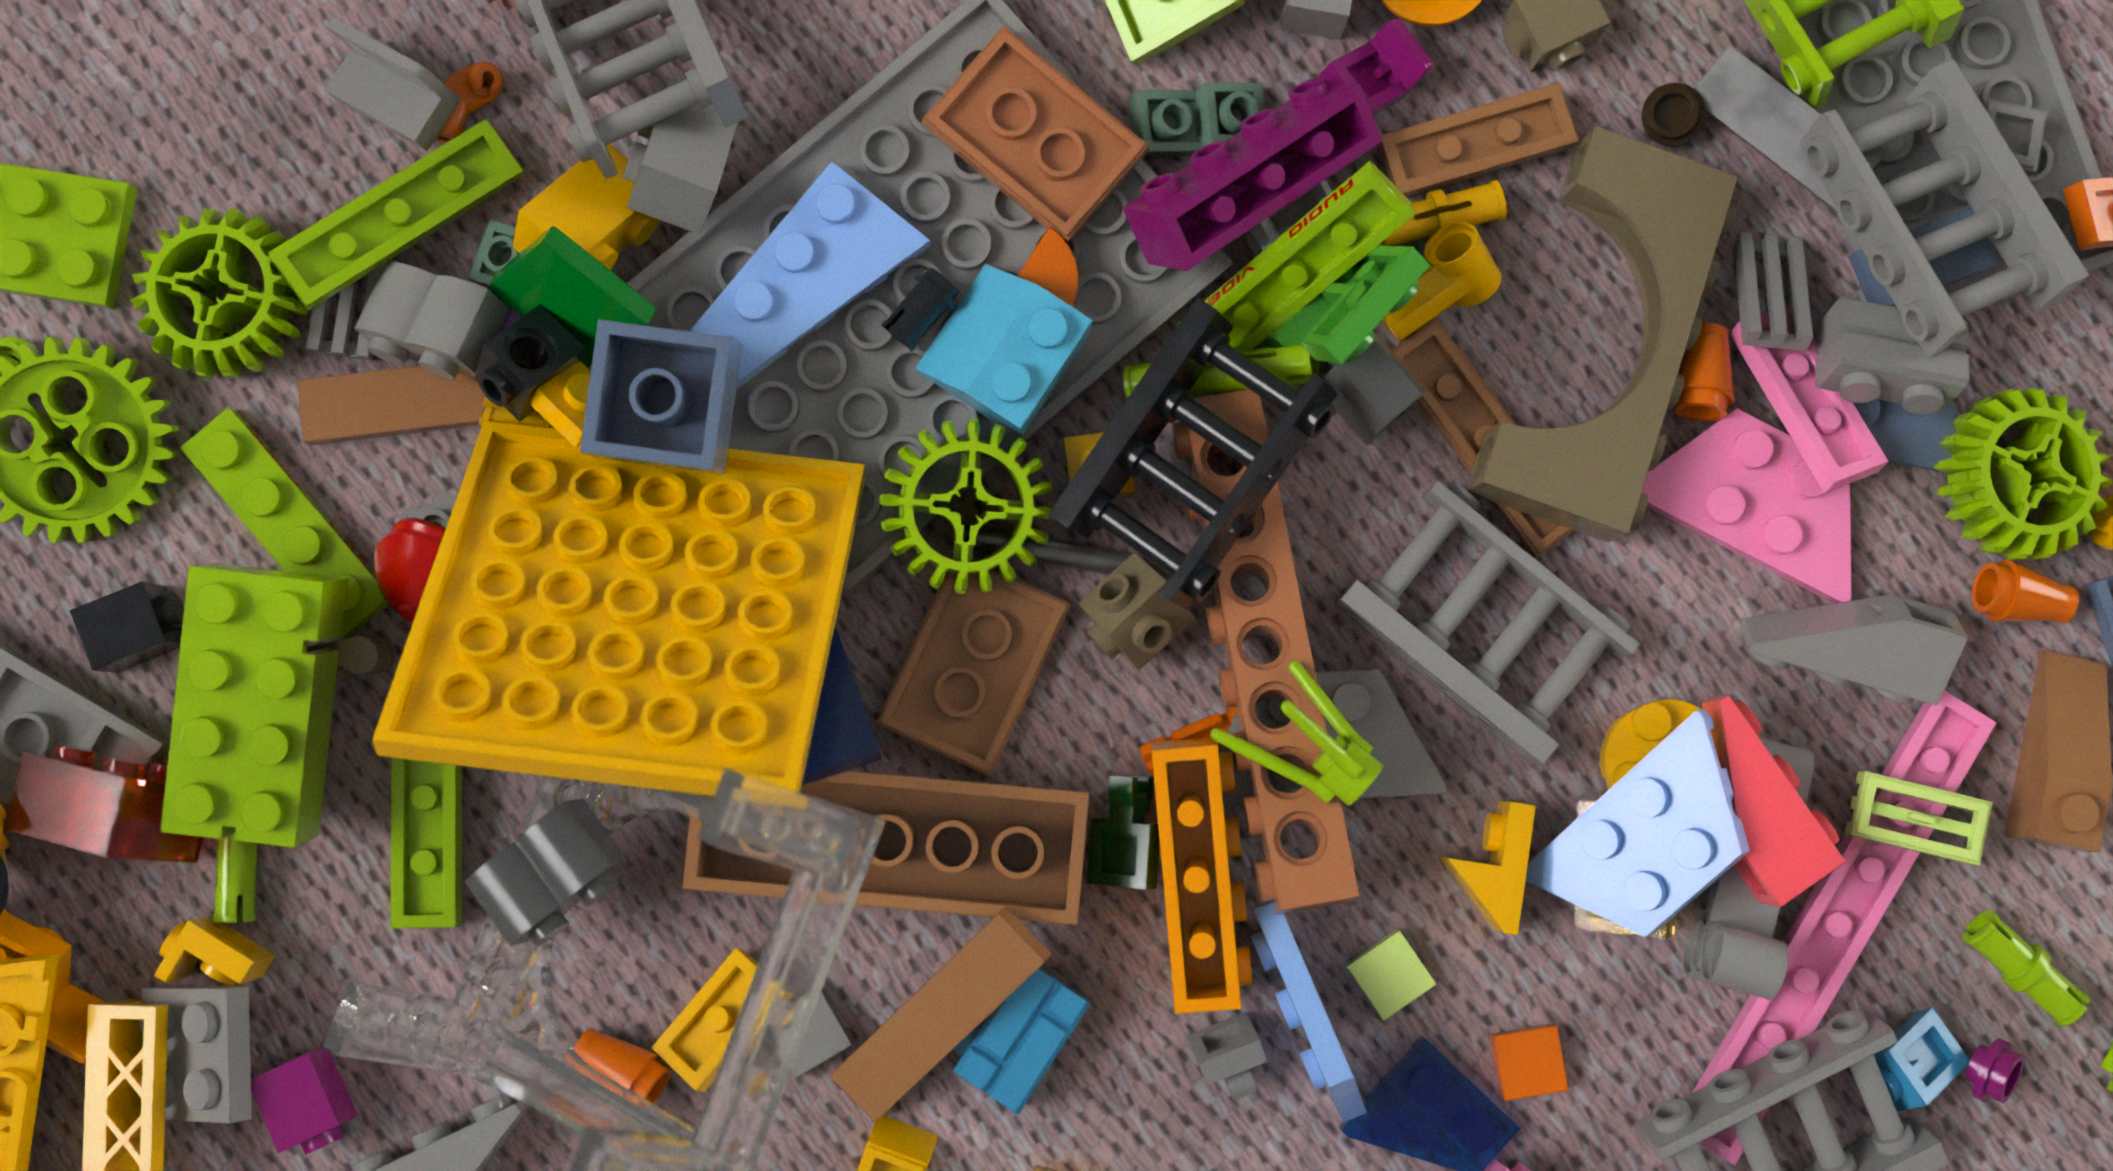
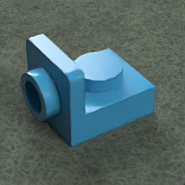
(1920, 1060)

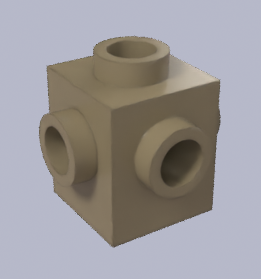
(1133, 614)

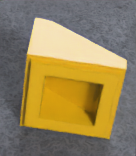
(897, 1147)

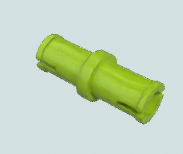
(2026, 968)

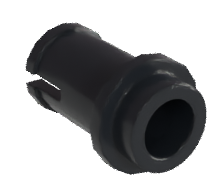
(921, 308)

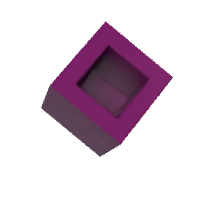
(303, 1101)

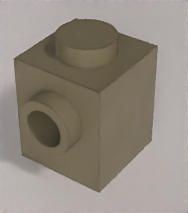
(1553, 30)

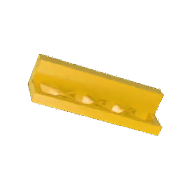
(125, 1086)

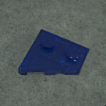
(1432, 1114)

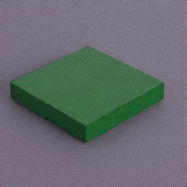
(570, 287)

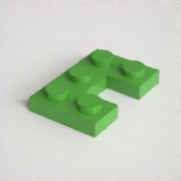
(1342, 317)

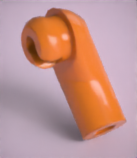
(476, 87)

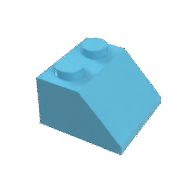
(1006, 348)

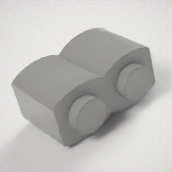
(430, 320)

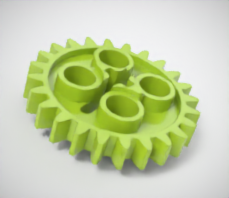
(111, 404)

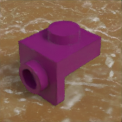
(1383, 67)

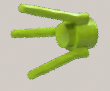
(1344, 762)

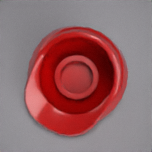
(405, 563)

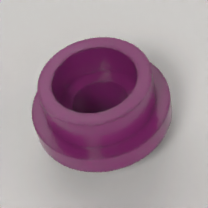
(1994, 1071)

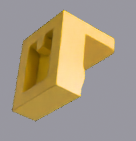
(223, 952)

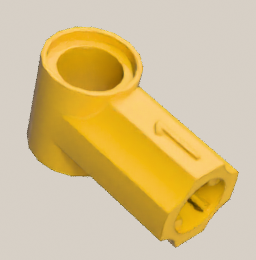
(1458, 274)

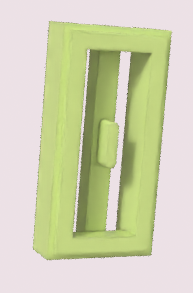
(1865, 806)

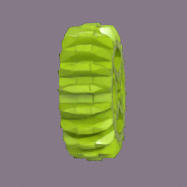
(215, 342)
(2000, 485)
(1021, 510)

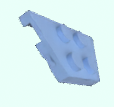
(1650, 837)

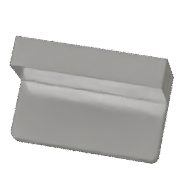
(390, 88)

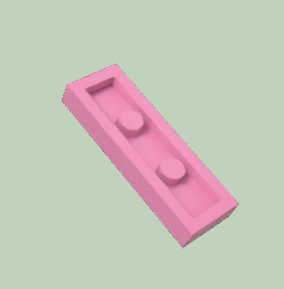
(1818, 420)

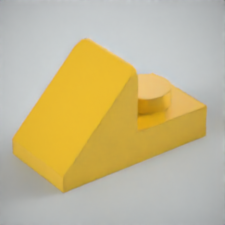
(1499, 886)

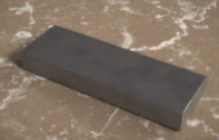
(1764, 116)

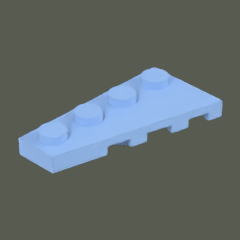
(809, 268)

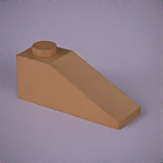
(2064, 757)

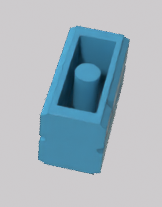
(1021, 1039)

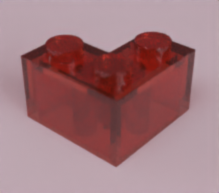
(95, 806)

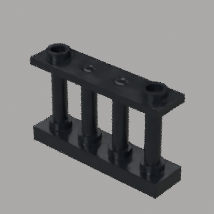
(1165, 397)

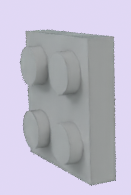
(206, 1052)

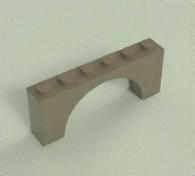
(1668, 225)

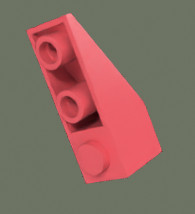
(1785, 839)

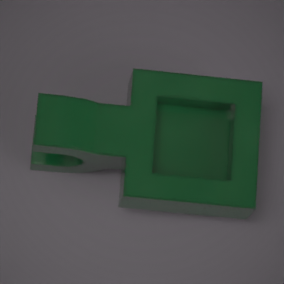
(1125, 847)

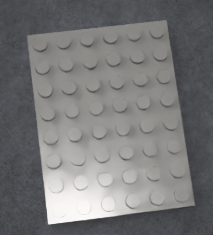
(851, 383)

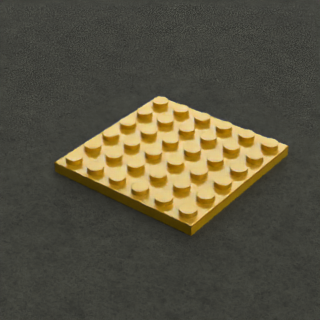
(626, 616)

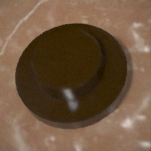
(1673, 114)

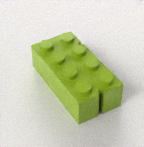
(252, 704)

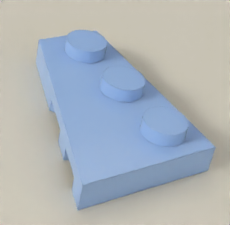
(1303, 1007)

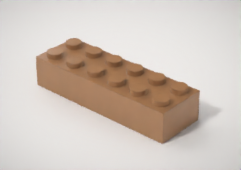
(940, 849)

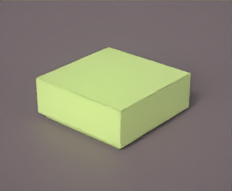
(1390, 974)

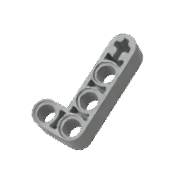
(1731, 929)

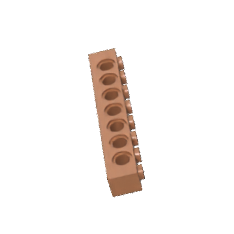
(1266, 553)

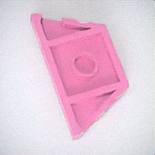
(1760, 500)

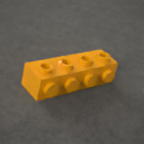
(1197, 877)

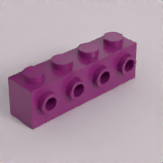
(1251, 174)

